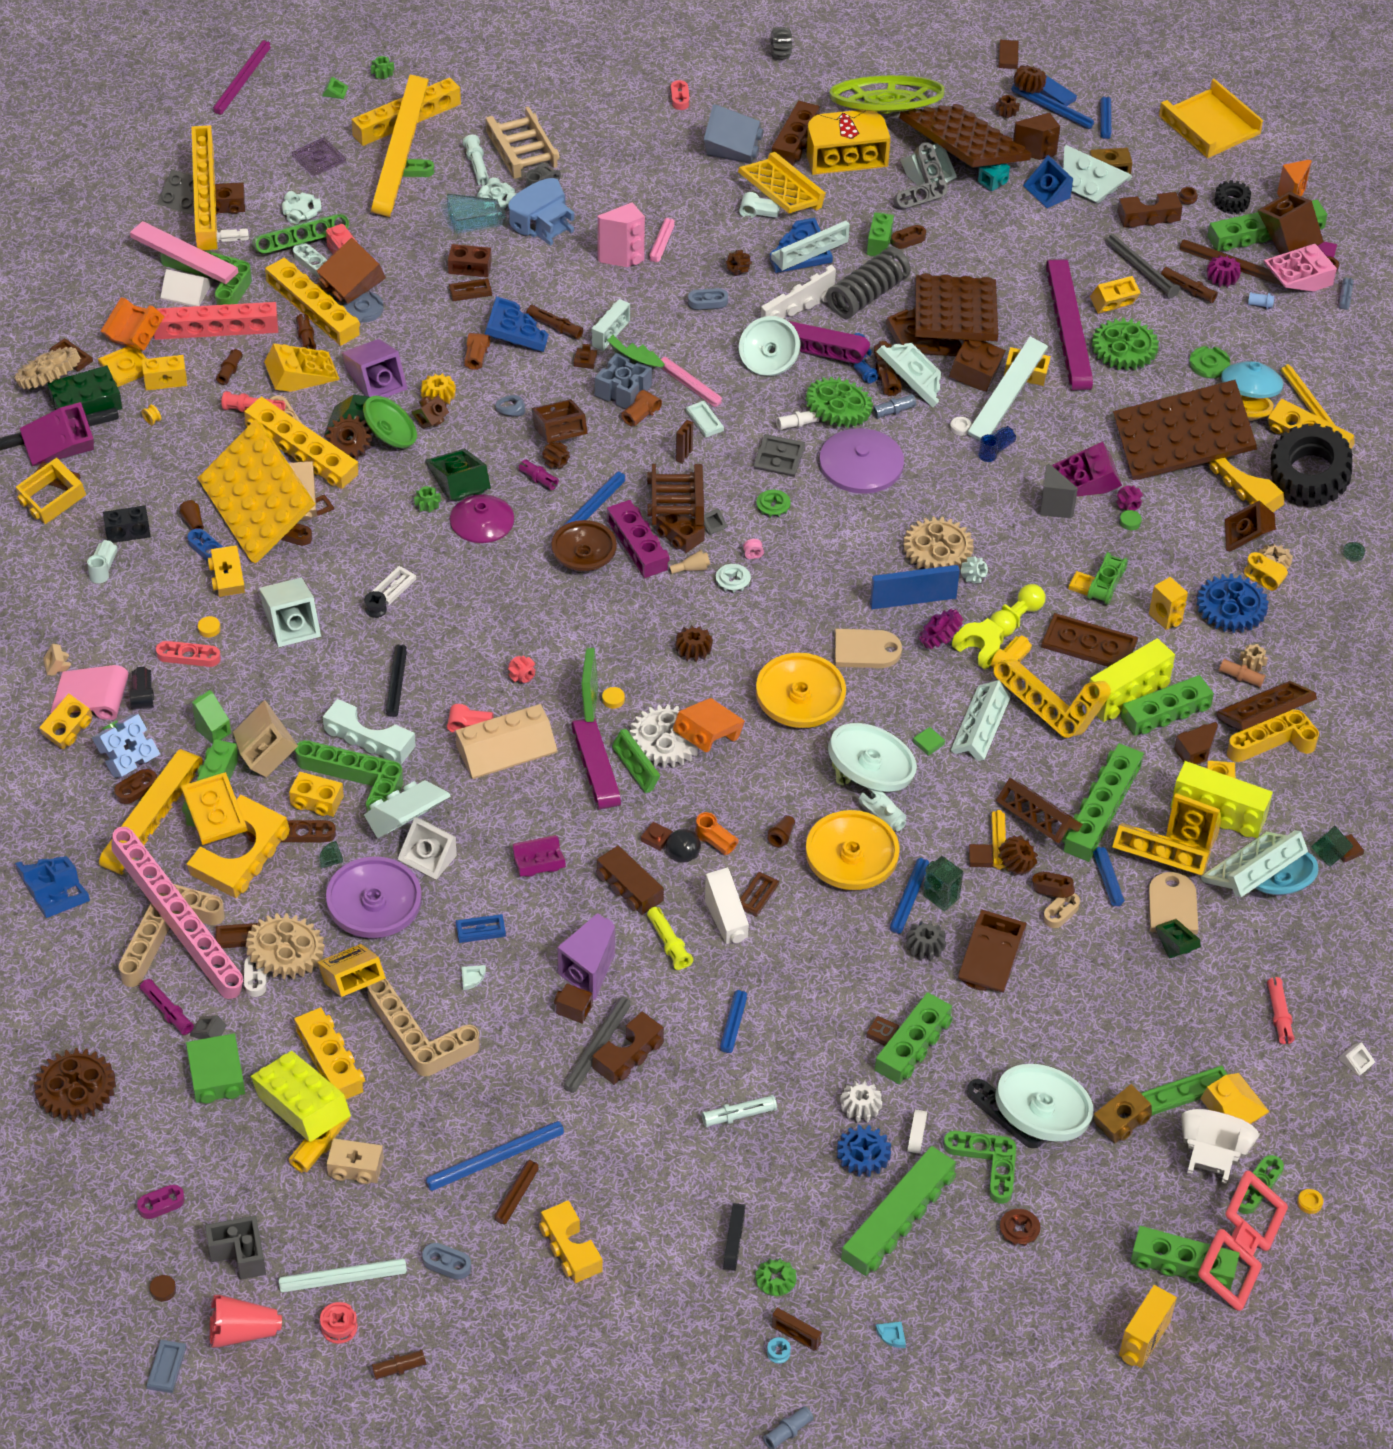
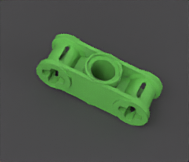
(1107, 578)

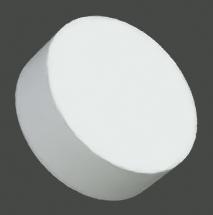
(960, 426)

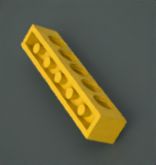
(382, 120)
(312, 301)
(303, 443)

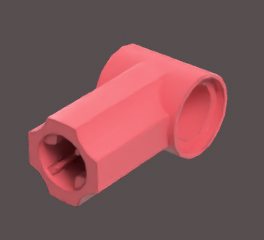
(461, 716)

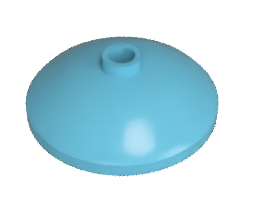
(1254, 379)
(1292, 877)

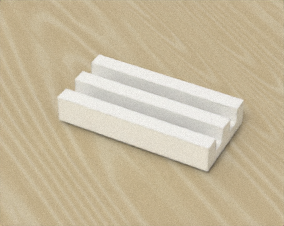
(397, 586)

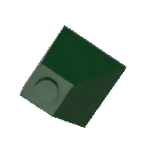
(352, 405)

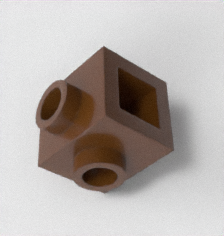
(430, 411)

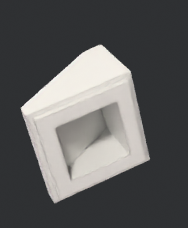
(1357, 1058)

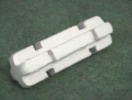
(232, 235)

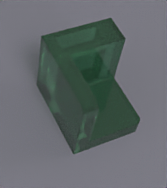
(1332, 846)

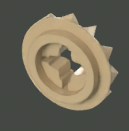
(1283, 555)

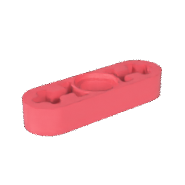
(205, 651)

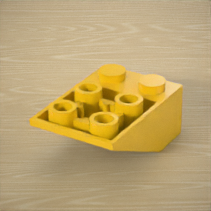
(298, 367)

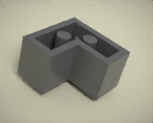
(238, 1240)

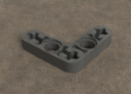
(928, 187)

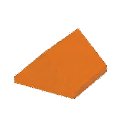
(1294, 177)

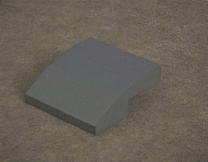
(779, 455)

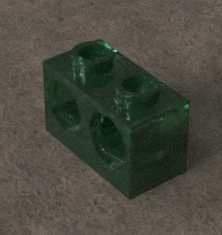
(942, 883)

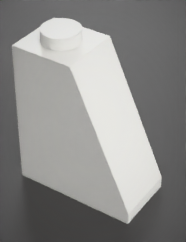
(726, 906)

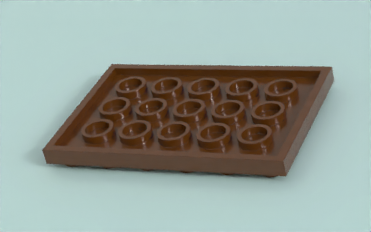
(965, 135)
(956, 307)
(1184, 430)

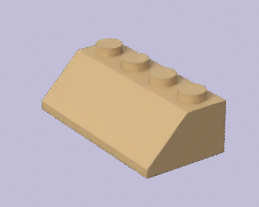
(506, 741)

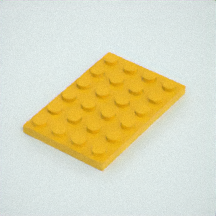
(256, 491)

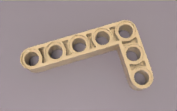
(154, 929)
(422, 1050)

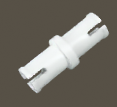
(796, 420)

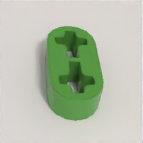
(417, 166)

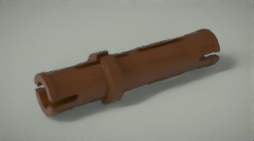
(1196, 288)
(562, 325)

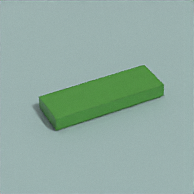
(636, 761)

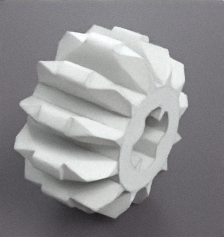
(861, 1101)

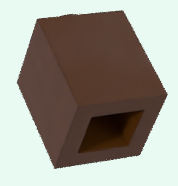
(573, 1003)

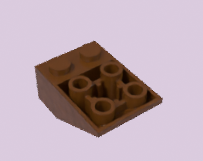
(992, 950)

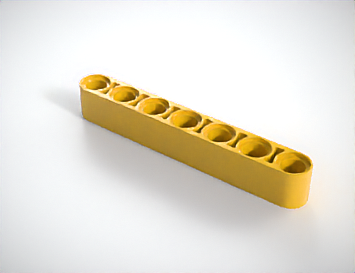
(155, 803)

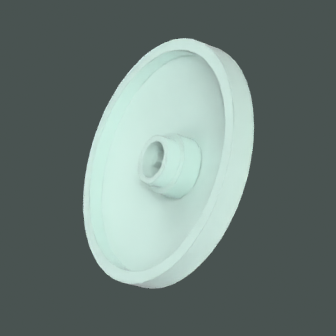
(872, 757)
(1044, 1102)

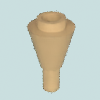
(696, 562)

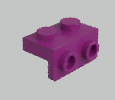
(538, 856)

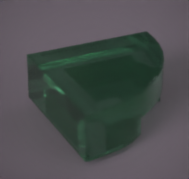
(330, 855)

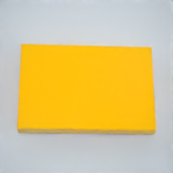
(214, 808)

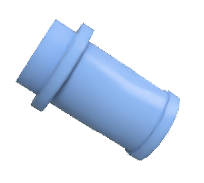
(1261, 300)

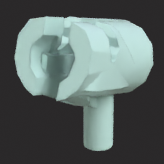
(883, 808)

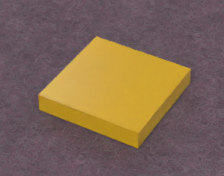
(124, 364)

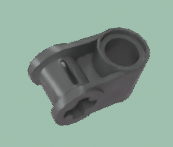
(540, 173)

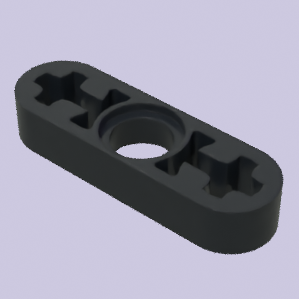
(734, 1236)

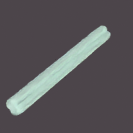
(342, 1275)

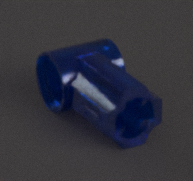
(993, 444)

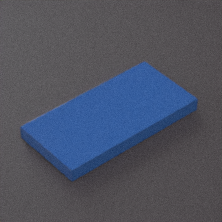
(914, 587)

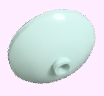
(767, 334)

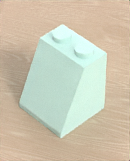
(290, 611)

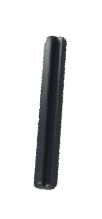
(396, 680)

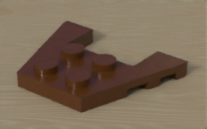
(903, 331)

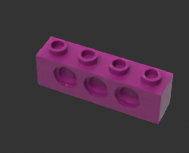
(637, 538)

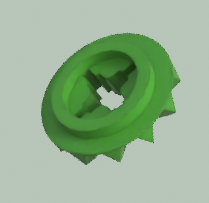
(767, 497)
(777, 1286)

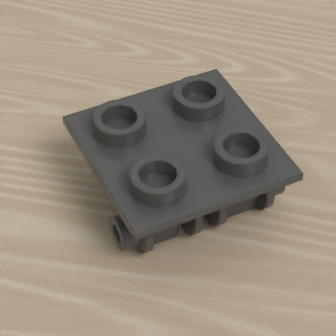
(178, 192)

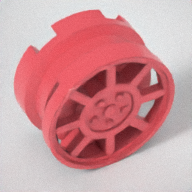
(338, 1321)

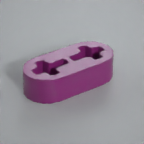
(160, 1201)

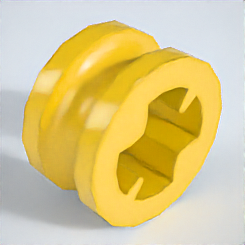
(151, 414)

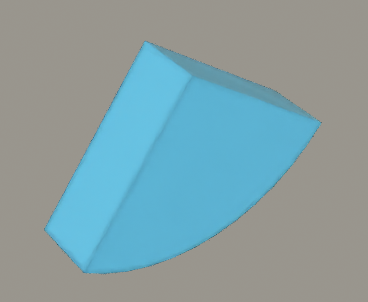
(892, 1334)

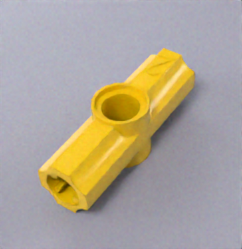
(309, 1152)

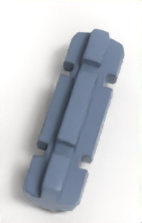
(1346, 292)

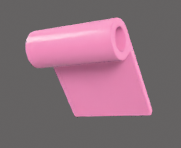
(96, 688)

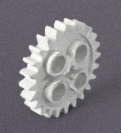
(658, 740)

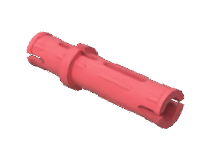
(1281, 1018)

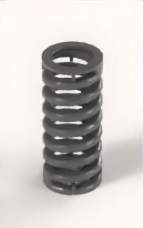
(870, 283)

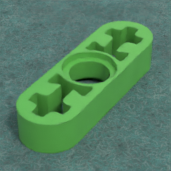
(1270, 1181)

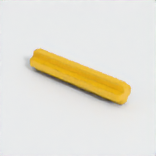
(998, 836)

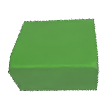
(335, 89)

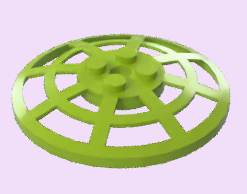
(888, 99)

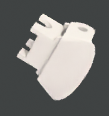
(1216, 1140)

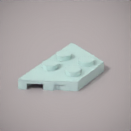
(1092, 177)
(914, 369)

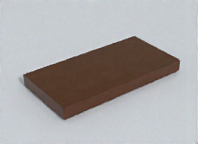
(1087, 641)
(1266, 705)

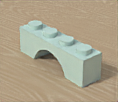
(391, 743)

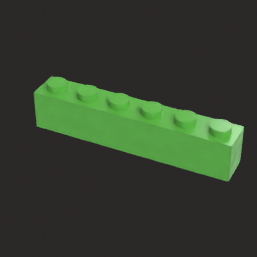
(898, 1211)

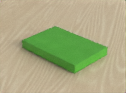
(589, 685)

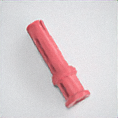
(243, 401)

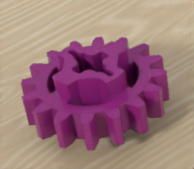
(941, 628)

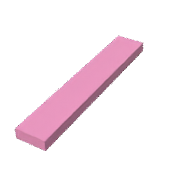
(184, 252)

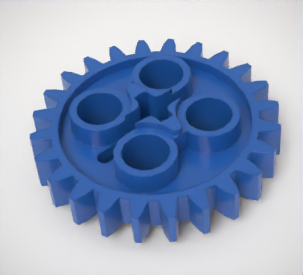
(1232, 603)

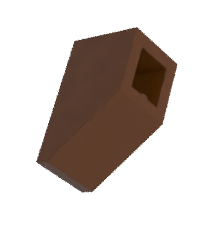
(1196, 744)

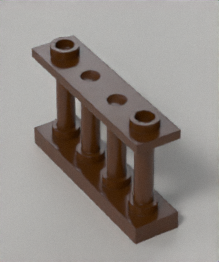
(695, 499)

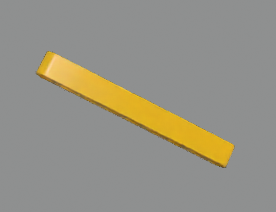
(399, 145)

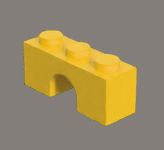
(578, 1260)

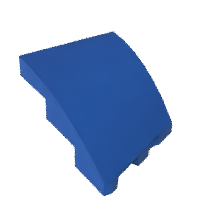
(48, 880)

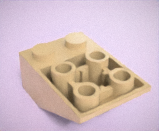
(263, 740)

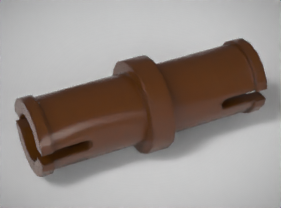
(305, 331)
(229, 366)
(399, 1364)

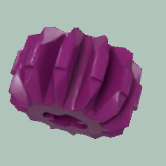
(1223, 271)

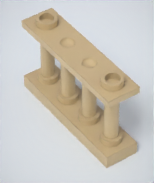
(508, 153)

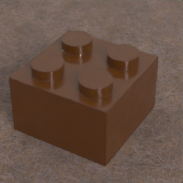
(977, 364)

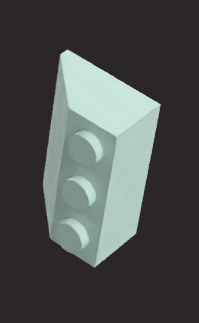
(404, 806)

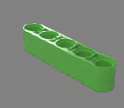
(291, 236)

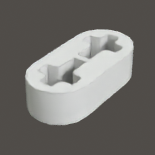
(250, 975)
(917, 1131)

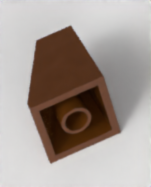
(1291, 222)

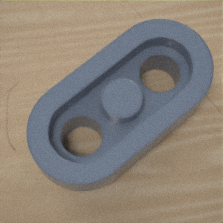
(708, 298)
(448, 1261)

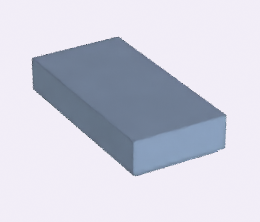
(166, 1366)

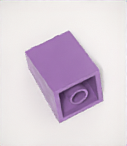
(376, 369)
(588, 954)

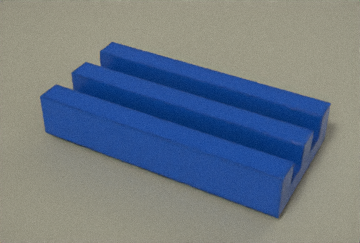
(481, 931)

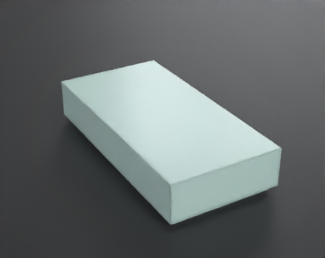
(704, 419)

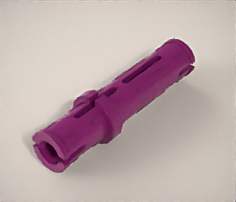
(172, 1012)

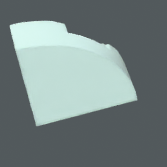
(472, 975)

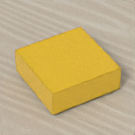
(1081, 583)

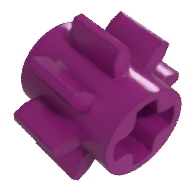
(1129, 498)

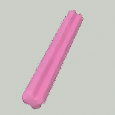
(691, 382)

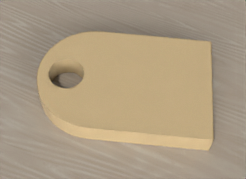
(866, 648)
(1173, 902)

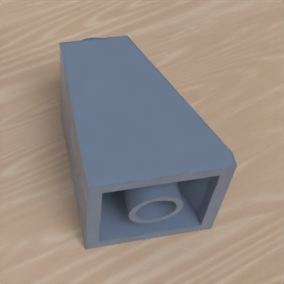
(732, 135)

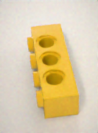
(1288, 412)
(1161, 848)
(316, 1024)

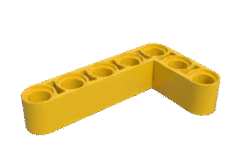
(1050, 700)

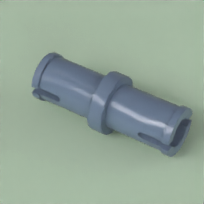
(894, 406)
(788, 1428)

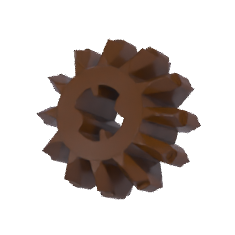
(1030, 79)
(693, 643)
(1017, 855)

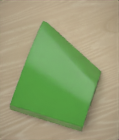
(636, 354)

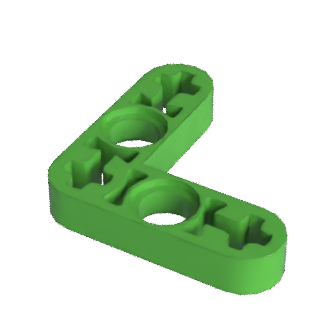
(998, 1158)

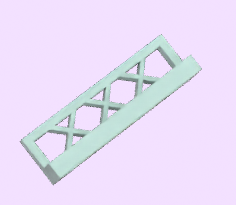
(811, 246)
(984, 721)

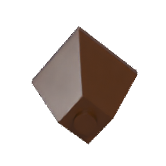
(1248, 525)

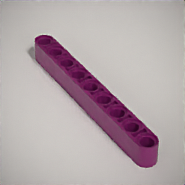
(1070, 324)

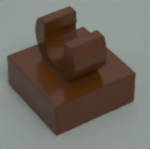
(585, 357)

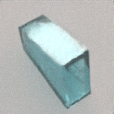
(474, 213)

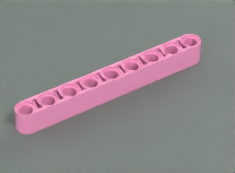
(177, 922)

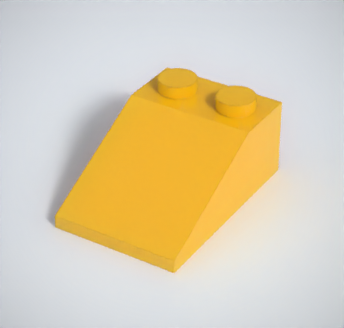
(1193, 822)

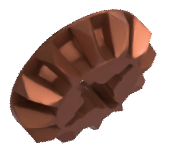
(1020, 1217)

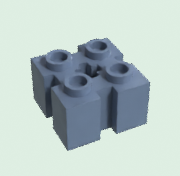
(622, 380)

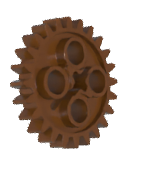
(75, 1084)

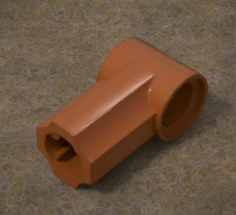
(476, 350)
(644, 404)

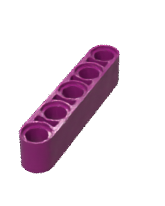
(831, 343)
(597, 763)

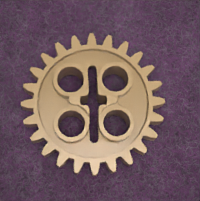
(47, 367)
(937, 544)
(285, 946)

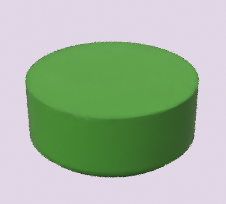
(1130, 520)

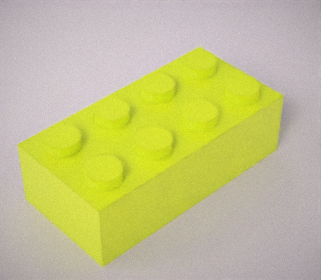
(1135, 677)
(1240, 803)
(301, 1096)

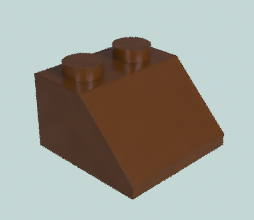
(1038, 135)

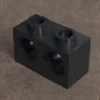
(126, 524)

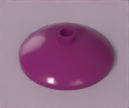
(482, 518)

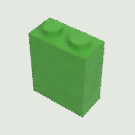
(215, 1068)

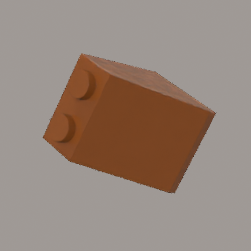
(350, 272)

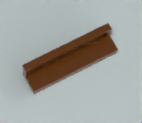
(1042, 804)

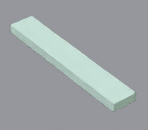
(1008, 388)

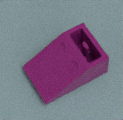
(58, 435)
(1090, 470)

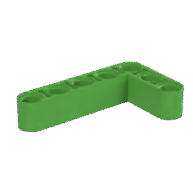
(225, 293)
(382, 774)

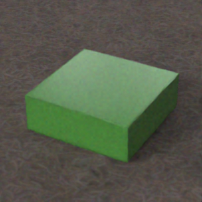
(929, 741)

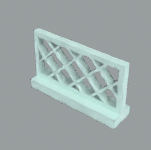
(1257, 862)

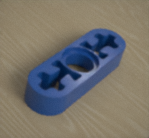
(207, 540)

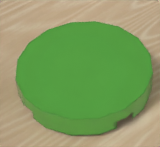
(1204, 366)

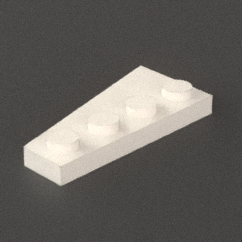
(801, 296)

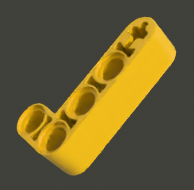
(1287, 727)

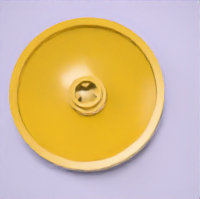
(800, 690)
(852, 850)

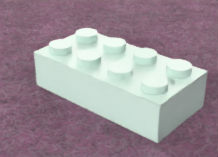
(610, 324)

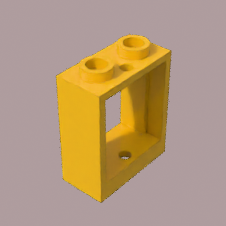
(43, 477)

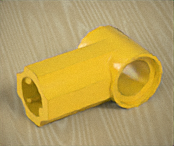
(1017, 650)

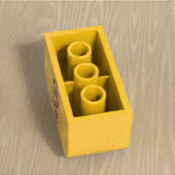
(847, 142)

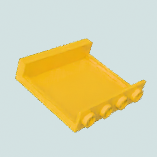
(1212, 120)

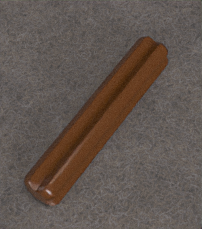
(516, 1192)

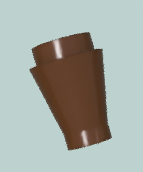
(191, 514)
(781, 832)

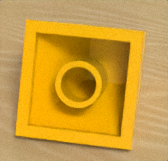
(1234, 1097)

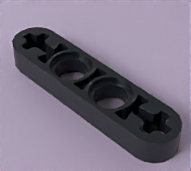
(978, 1099)

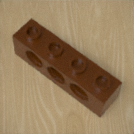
(795, 131)

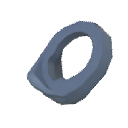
(517, 409)

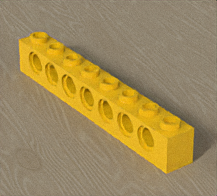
(204, 188)

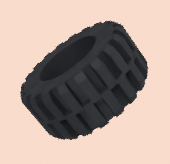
(1306, 442)

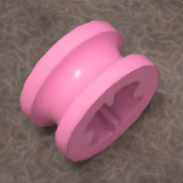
(753, 549)

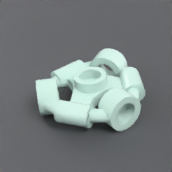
(497, 191)
(298, 209)

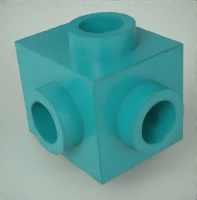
(994, 175)

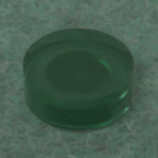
(1354, 551)

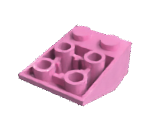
(1303, 269)

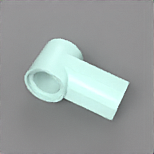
(754, 205)
(101, 561)

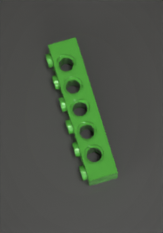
(1248, 230)
(1103, 801)

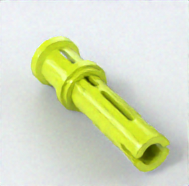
(673, 945)

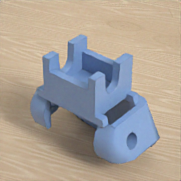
(545, 204)

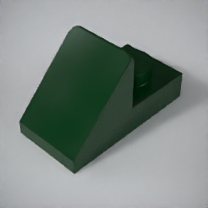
(1177, 938)

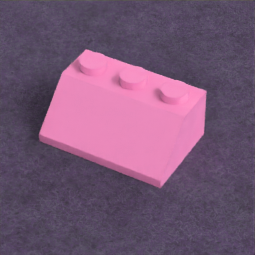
(621, 236)

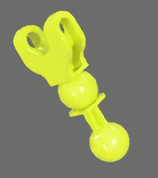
(991, 632)

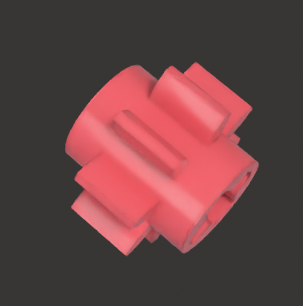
(521, 669)

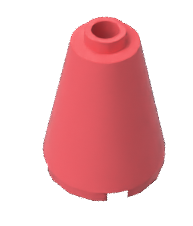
(241, 1321)

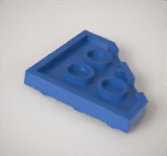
(801, 230)
(512, 325)

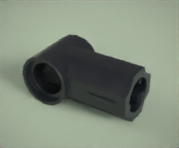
(142, 692)

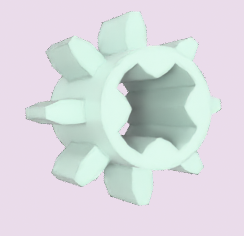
(974, 569)

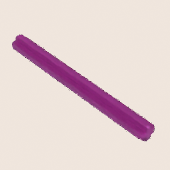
(241, 77)

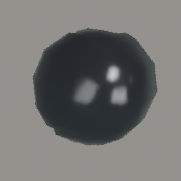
(683, 845)

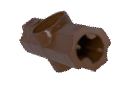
(889, 378)

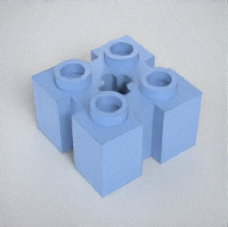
(113, 741)

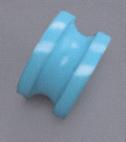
(785, 1353)

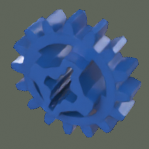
(861, 1148)

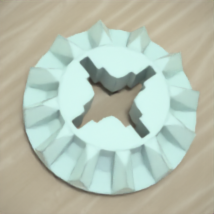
(729, 571)

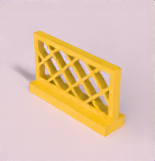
(787, 177)

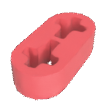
(676, 95)

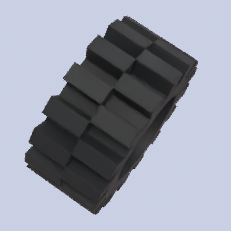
(1232, 204)

